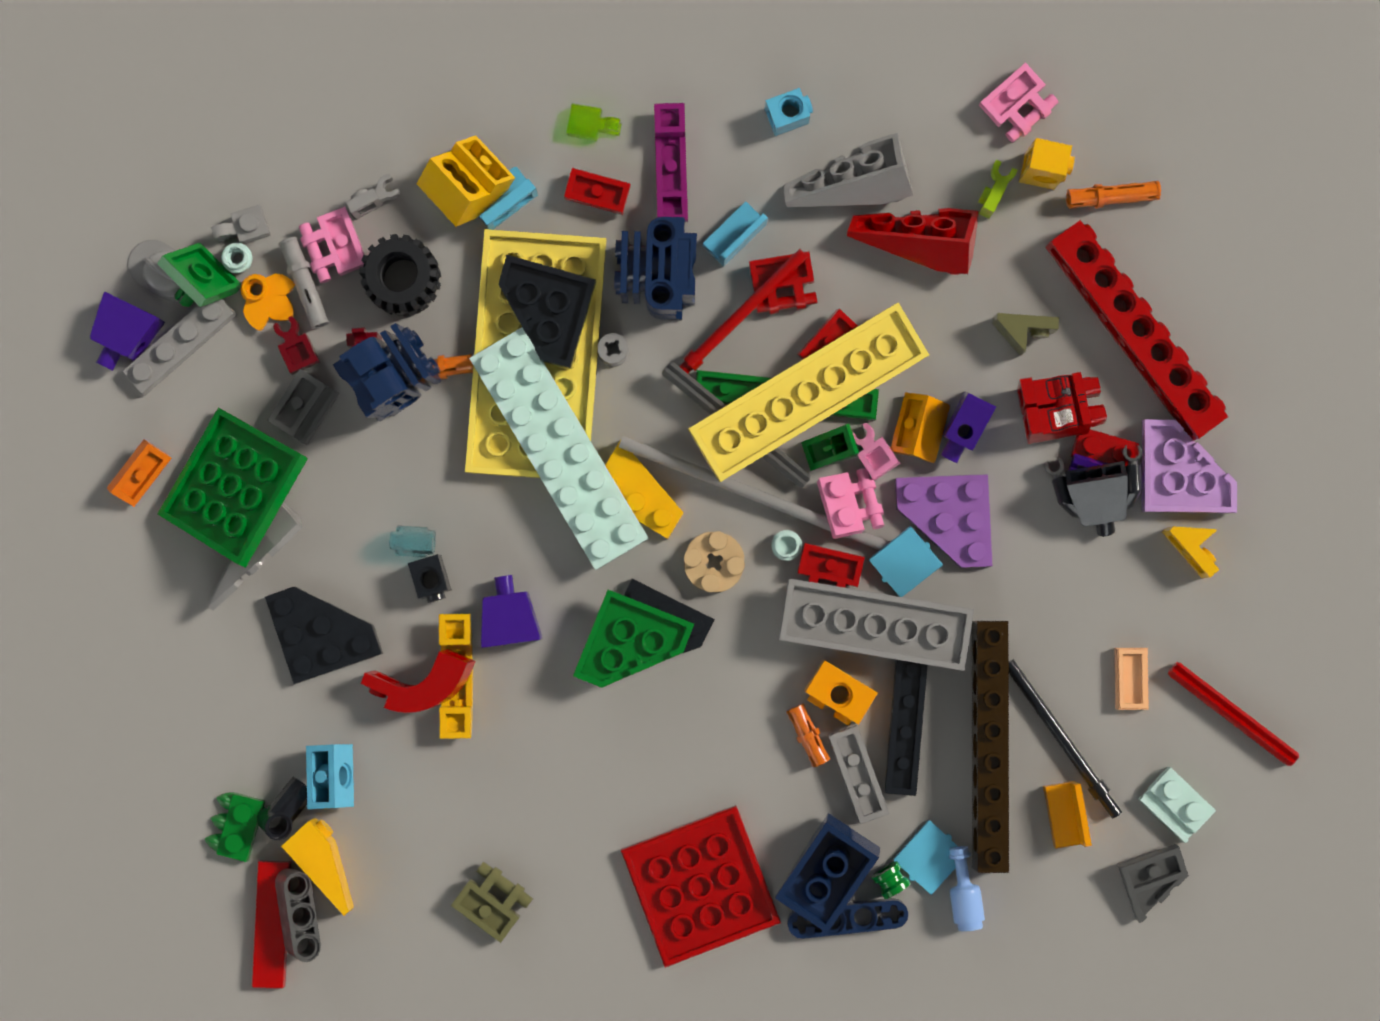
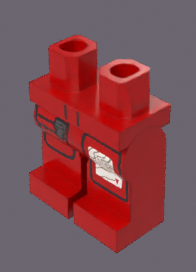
(1059, 406)

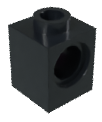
(420, 568)

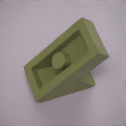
(1015, 328)

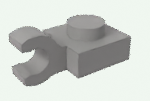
(366, 200)
(246, 225)

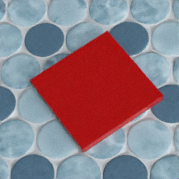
(700, 886)

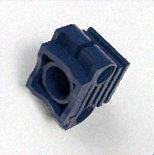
(658, 267)
(388, 372)

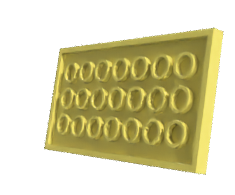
(490, 441)

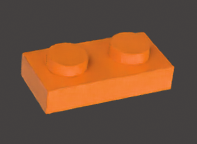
(138, 473)

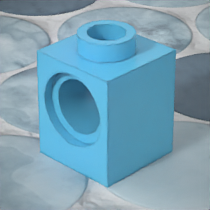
(778, 120)

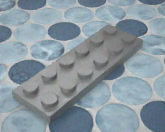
(876, 624)

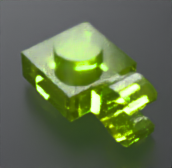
(587, 122)

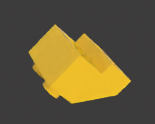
(465, 180)

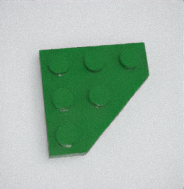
(629, 640)

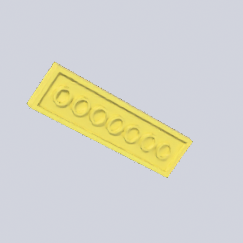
(808, 392)

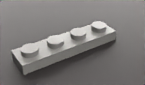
(178, 345)

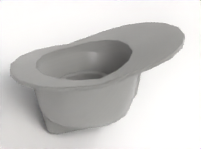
(146, 272)

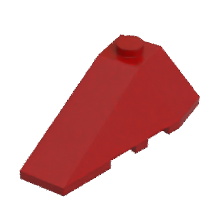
(934, 240)

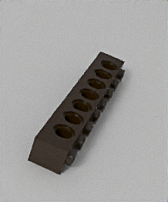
(990, 747)

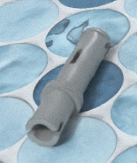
(299, 270)

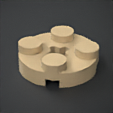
(716, 544)

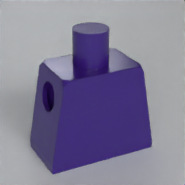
(122, 330)
(976, 415)
(508, 616)

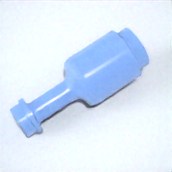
(965, 896)

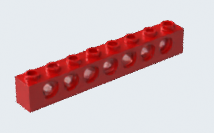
(1137, 348)

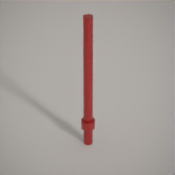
(695, 358)

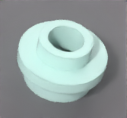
(228, 254)

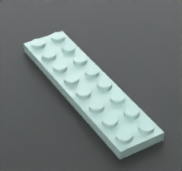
(559, 448)

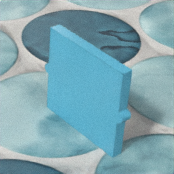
(905, 561)
(927, 857)

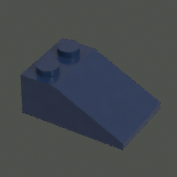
(828, 873)

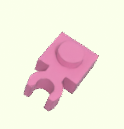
(876, 455)

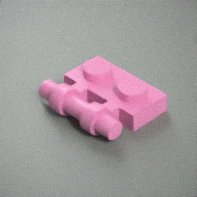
(1012, 95)
(341, 240)
(841, 504)

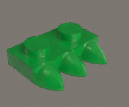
(237, 826)

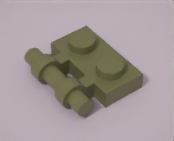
(487, 910)

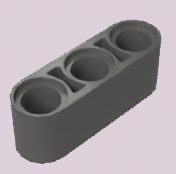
(307, 926)

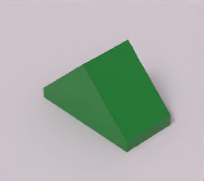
(830, 447)

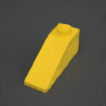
(320, 859)

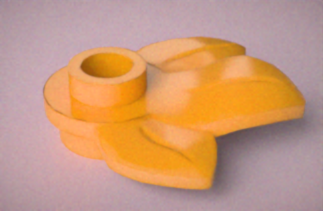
(270, 302)

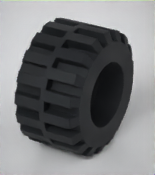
(386, 254)

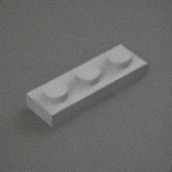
(858, 774)

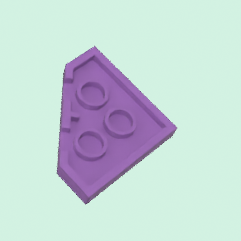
(950, 514)

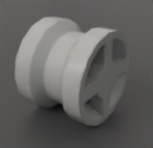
(614, 356)

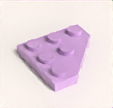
(1181, 473)

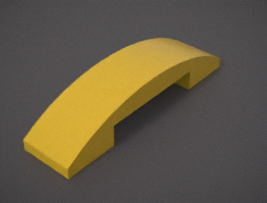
(457, 713)

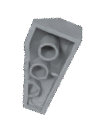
(867, 178)
(280, 531)

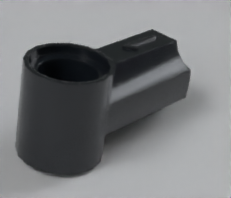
(287, 806)

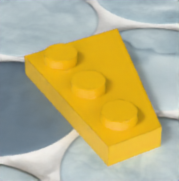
(643, 493)

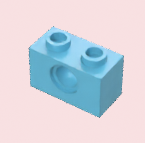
(330, 776)

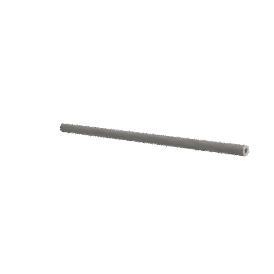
(743, 490)

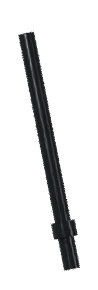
(1097, 788)

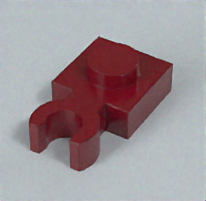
(296, 350)

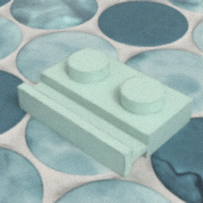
(1176, 804)

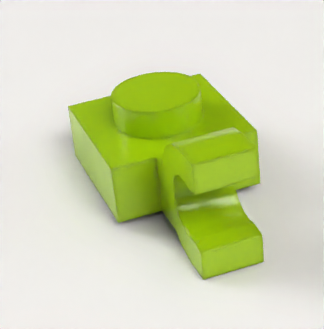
(991, 196)

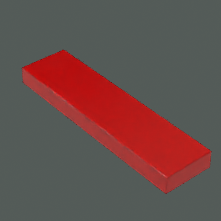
(269, 947)

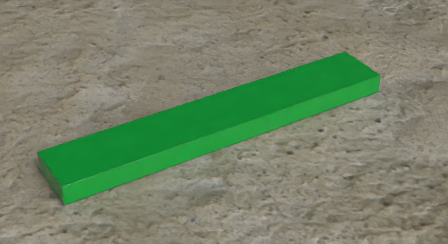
(729, 387)

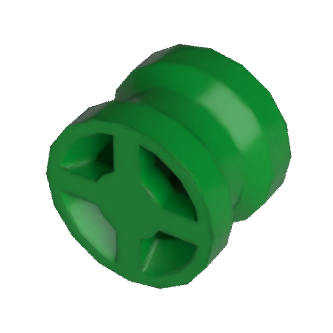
(890, 880)

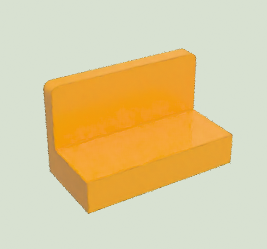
(920, 426)
(1067, 814)

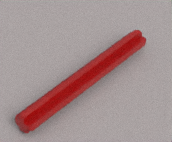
(1233, 714)

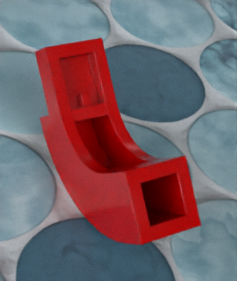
(443, 683)

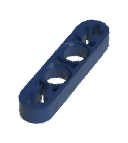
(848, 923)

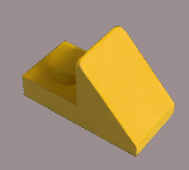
(1188, 542)

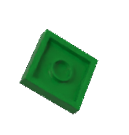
(198, 275)

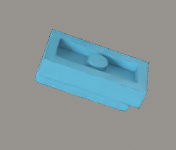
(516, 197)
(735, 233)

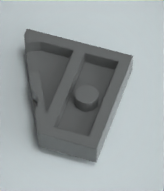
(1152, 878)

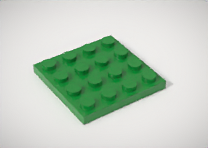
(232, 487)

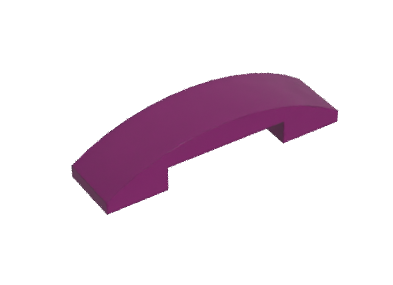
(671, 160)

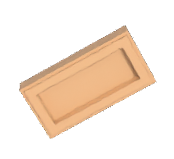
(1131, 678)

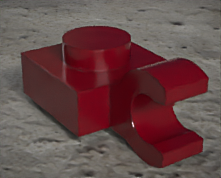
(359, 335)

